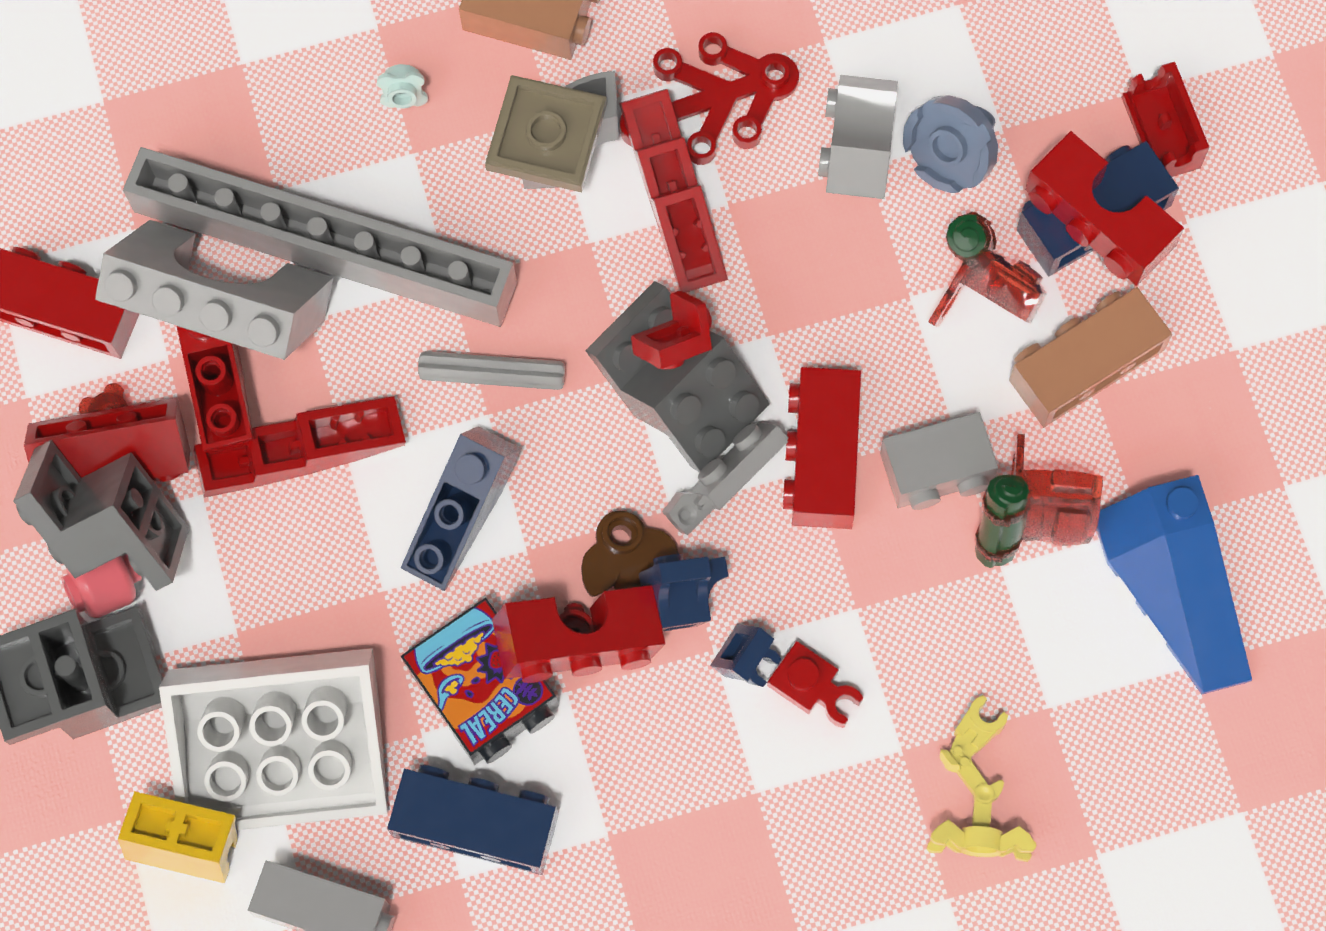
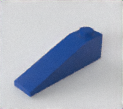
(1174, 567)

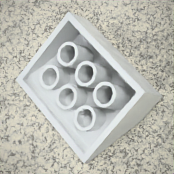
(278, 738)

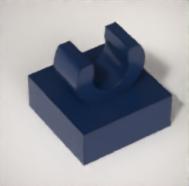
(743, 654)

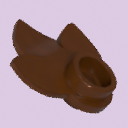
(619, 565)

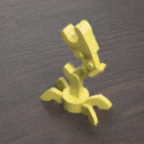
(980, 838)

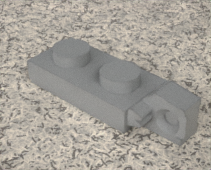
(726, 476)

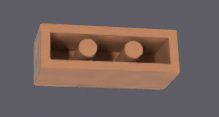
(1089, 355)

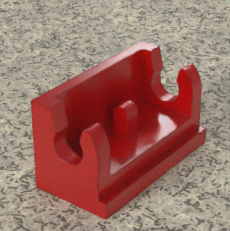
(1167, 120)

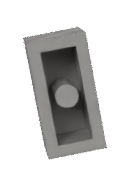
(939, 461)

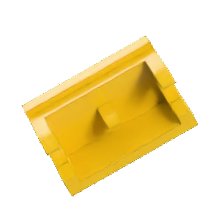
(178, 837)

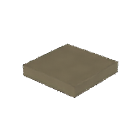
(546, 133)

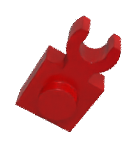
(808, 680)

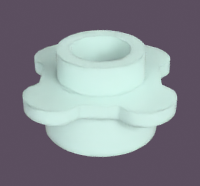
(402, 87)

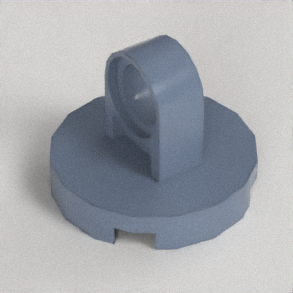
(951, 143)

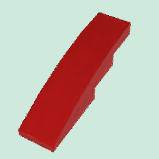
(673, 191)
(302, 446)

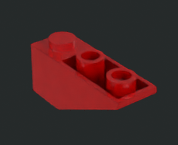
(216, 389)

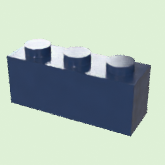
(1126, 181)
(473, 819)

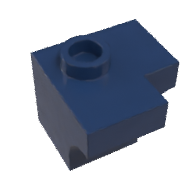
(683, 588)

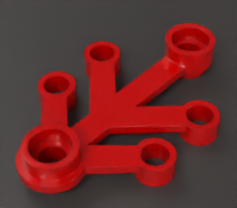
(721, 95)

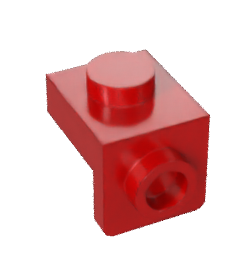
(678, 339)

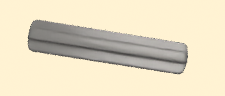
(491, 370)

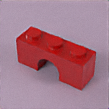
(1129, 240)
(537, 642)

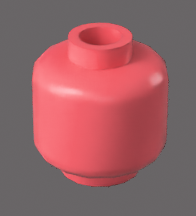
(102, 588)

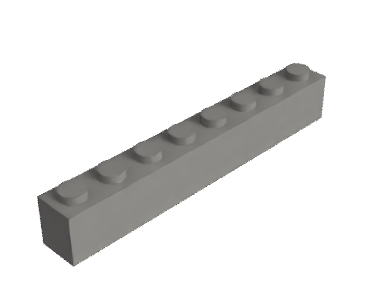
(321, 236)

